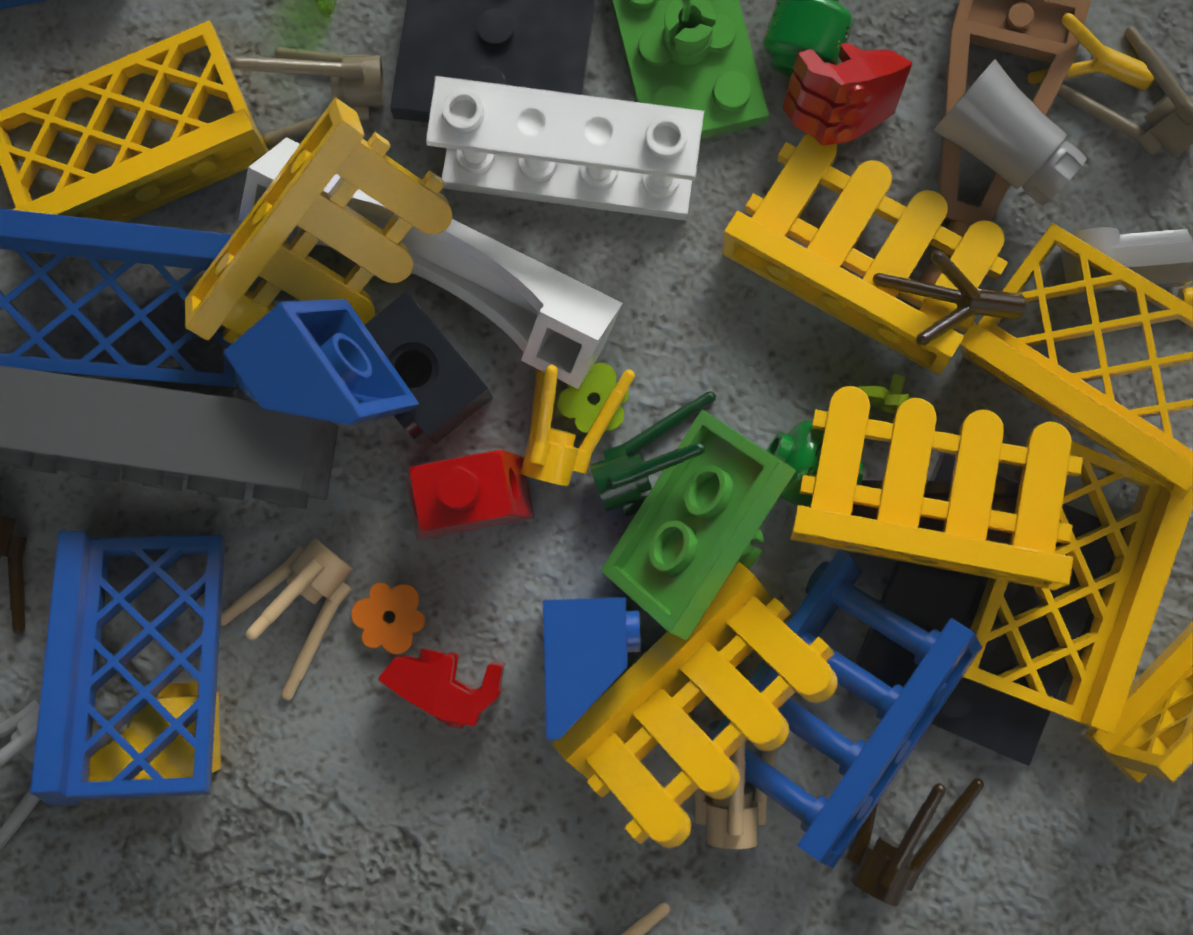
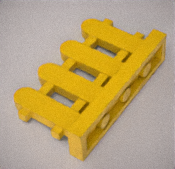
(299, 199)
(817, 270)
(968, 512)
(661, 689)

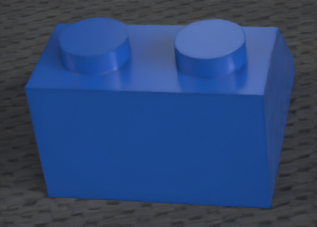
(318, 365)
(583, 654)

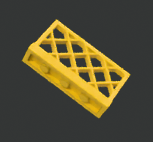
(139, 176)
(1067, 393)
(1120, 616)
(1156, 718)

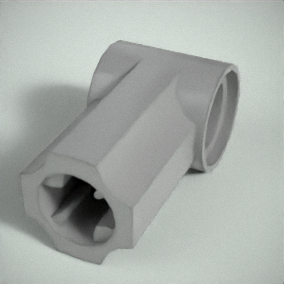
(1156, 255)

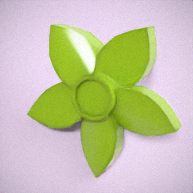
(887, 399)

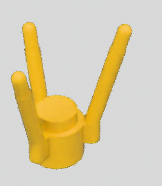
(551, 450)

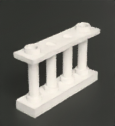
(565, 147)

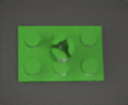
(692, 59)
(697, 525)

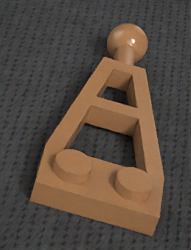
(1014, 27)

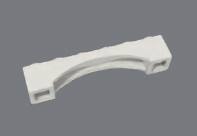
(535, 305)

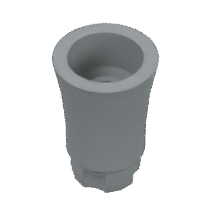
(1012, 136)

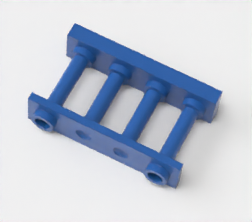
(902, 710)

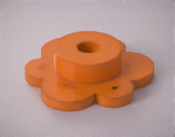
(372, 611)

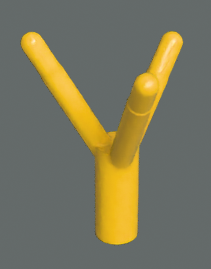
(1102, 60)

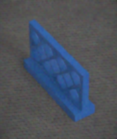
(116, 242)
(73, 676)

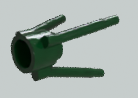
(623, 479)

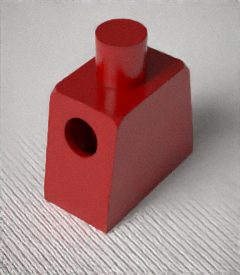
(468, 493)

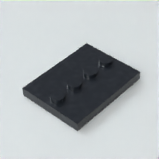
(490, 42)
(936, 595)

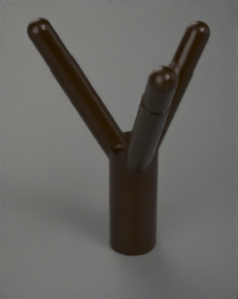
(968, 298)

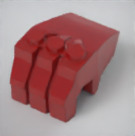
(845, 98)
(433, 686)

